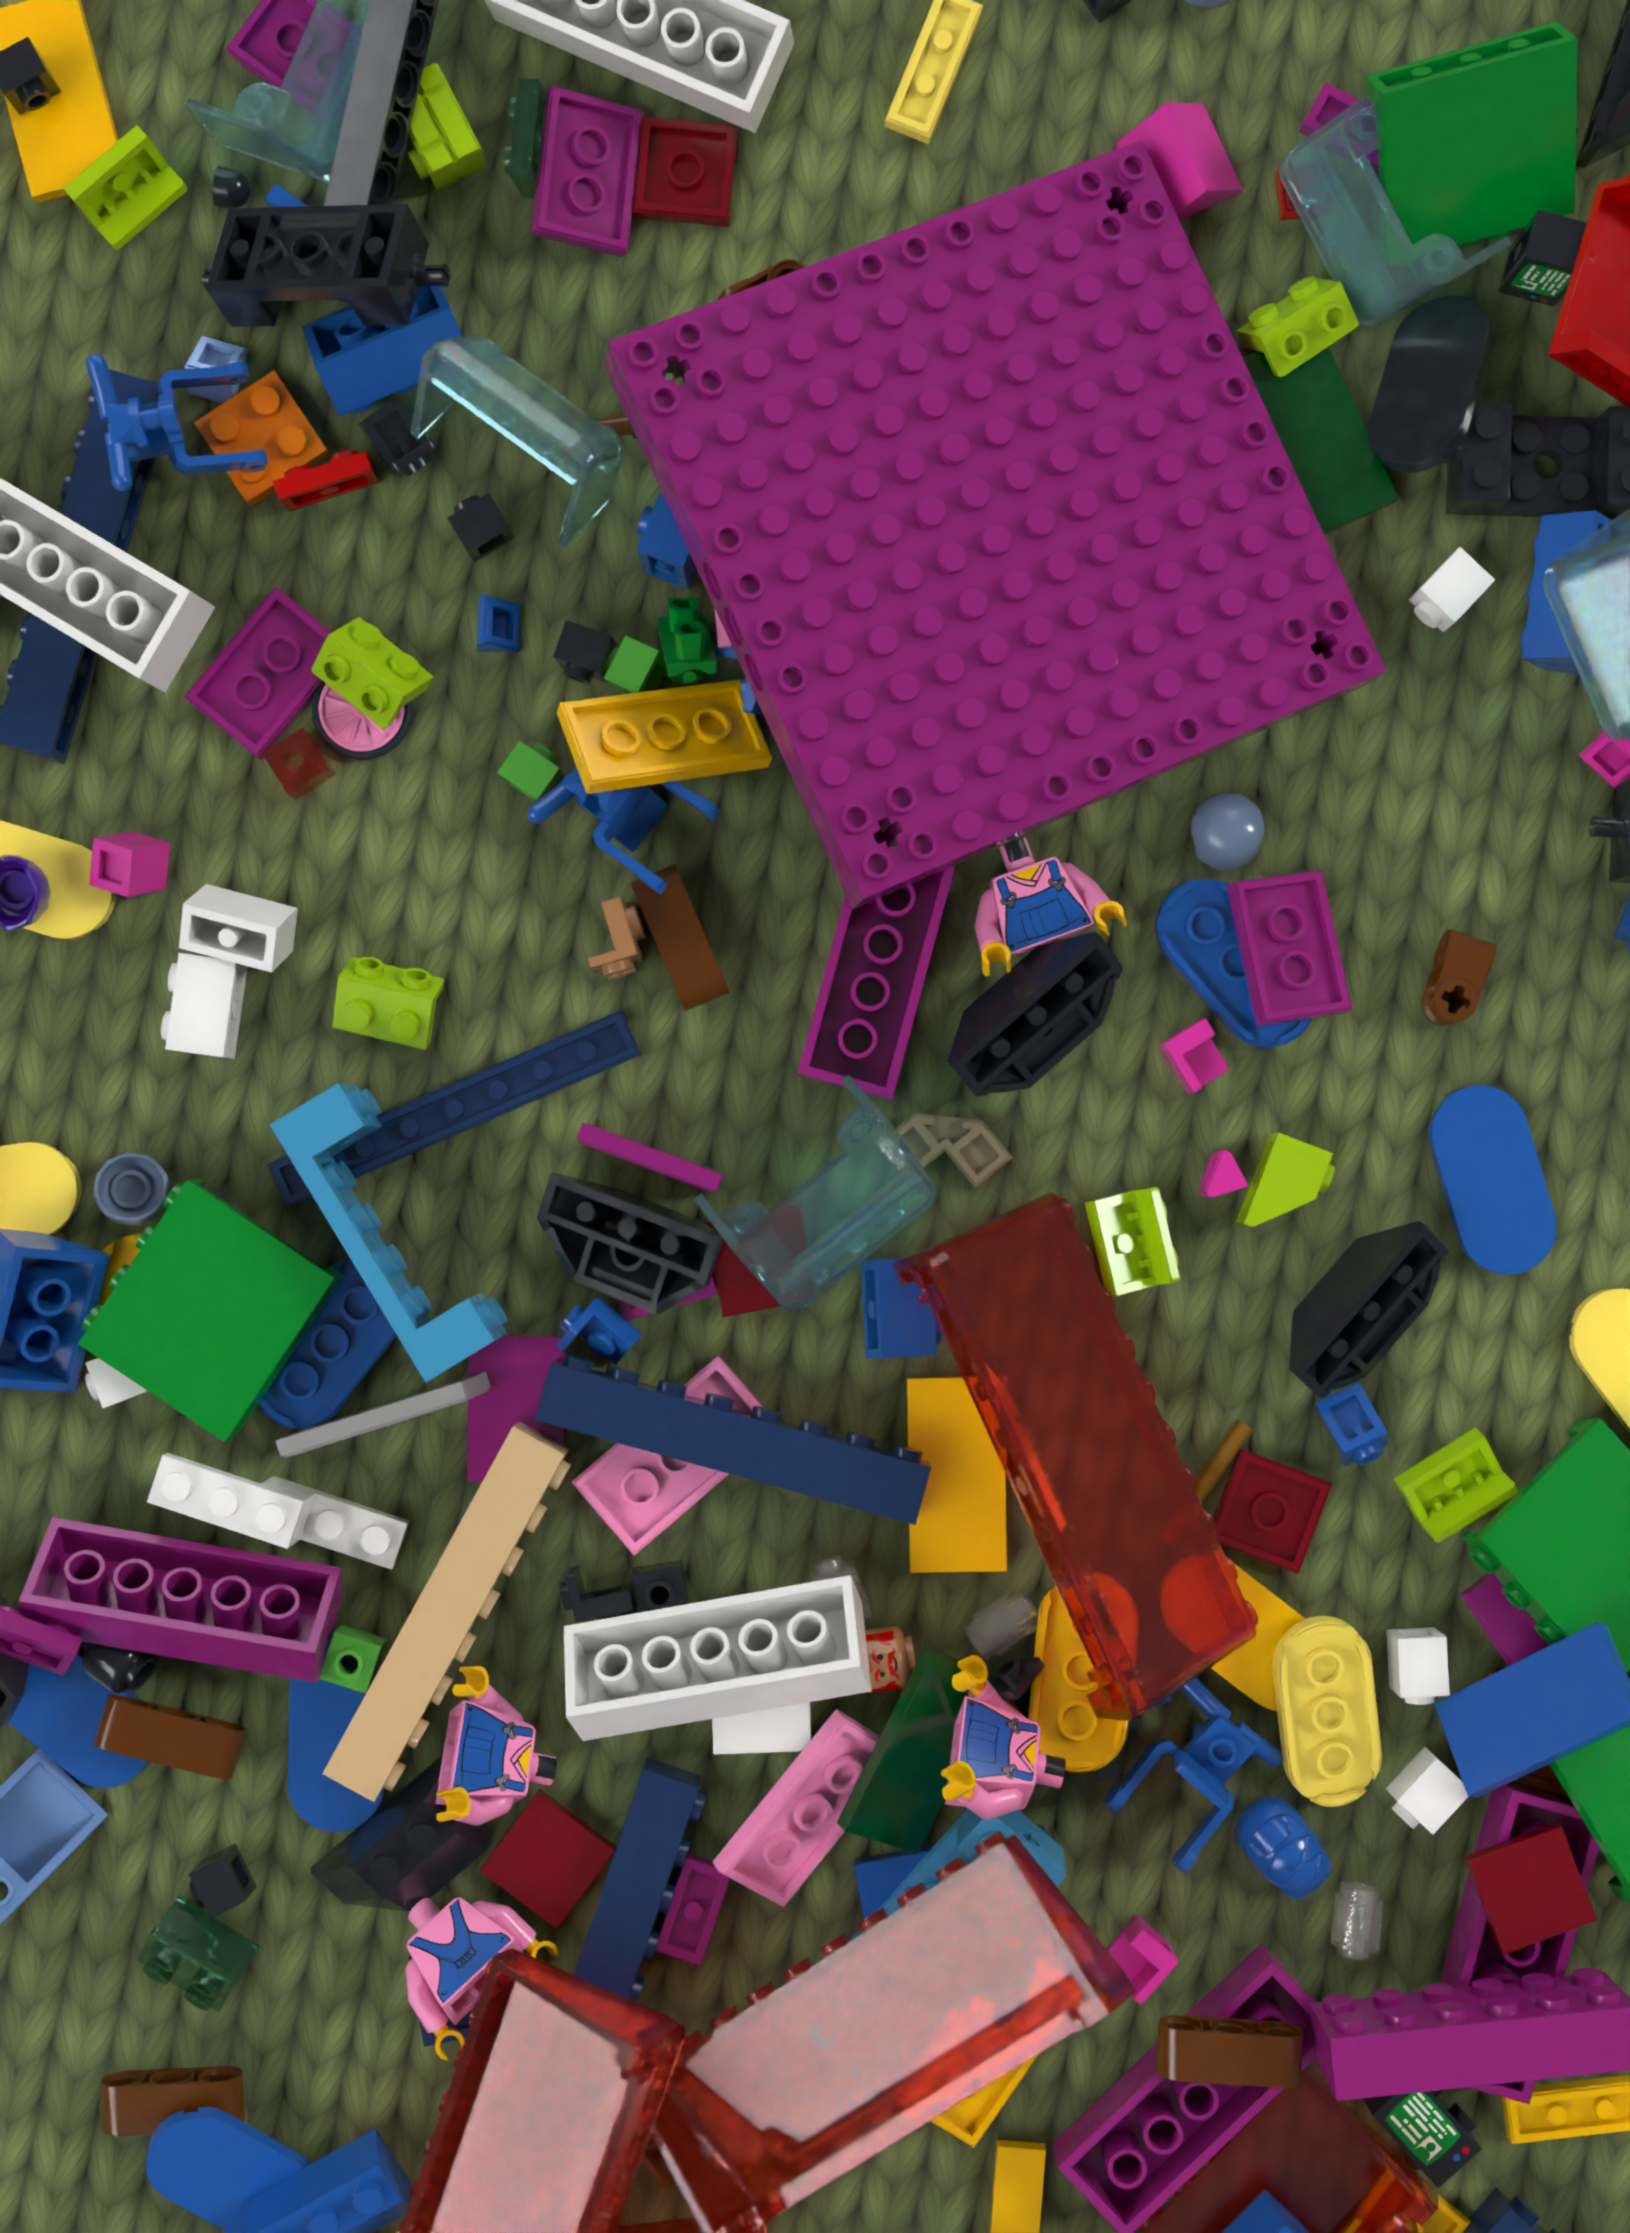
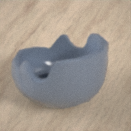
(1227, 831)
(131, 1189)

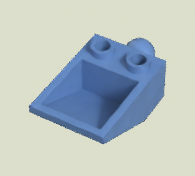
(40, 1826)

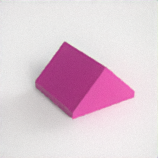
(1186, 157)

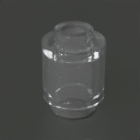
(1001, 1623)
(1357, 1920)

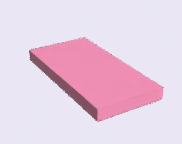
(646, 1491)
(800, 1813)

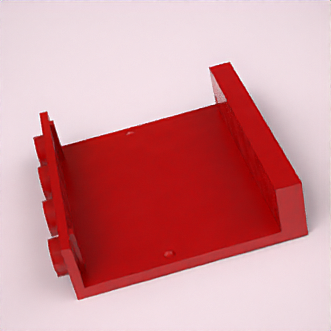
(1595, 313)

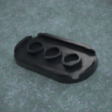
(1430, 383)

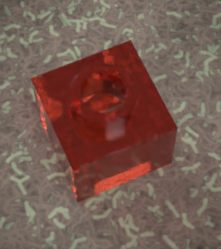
(310, 774)

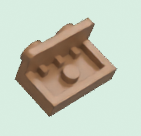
(625, 931)

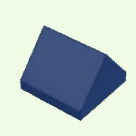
(497, 625)

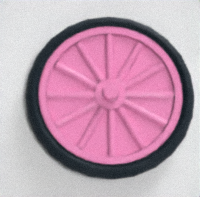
(352, 732)

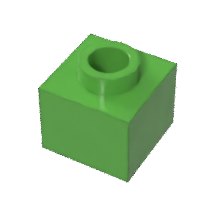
(634, 667)
(531, 770)
(364, 1647)

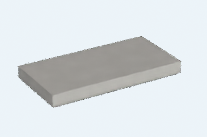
(383, 1415)

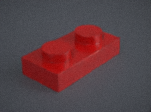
(309, 485)

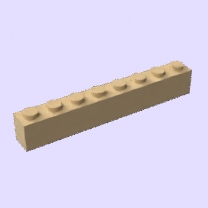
(446, 1612)

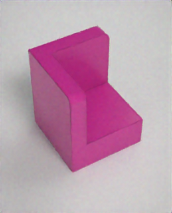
(129, 863)
(1193, 1056)
(1143, 1957)

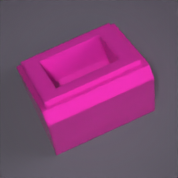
(1608, 758)
(1221, 1175)

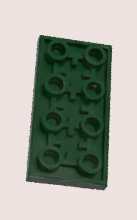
(1324, 439)
(903, 1777)

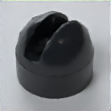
(230, 188)

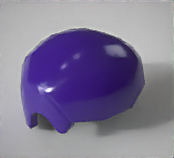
(22, 892)

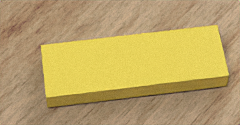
(933, 68)

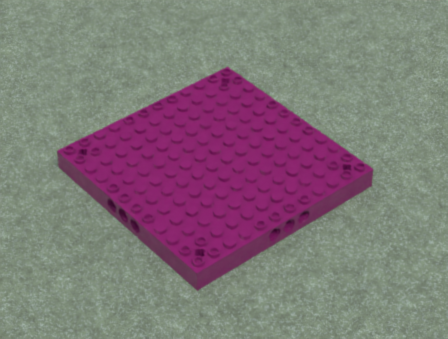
(992, 518)

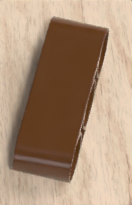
(681, 940)
(169, 1736)
(1229, 2051)
(141, 2099)

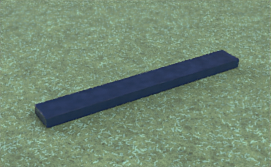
(477, 1100)

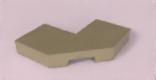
(964, 1140)

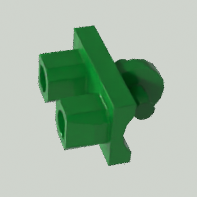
(686, 642)

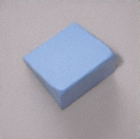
(215, 353)

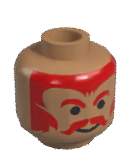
(889, 1658)

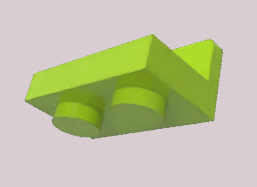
(126, 188)
(1300, 324)
(370, 671)
(386, 1001)
(1132, 1241)
(1455, 1486)

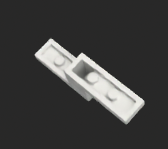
(278, 1511)

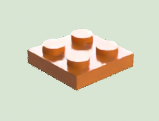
(265, 420)

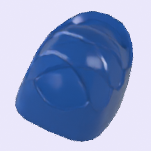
(1282, 1846)

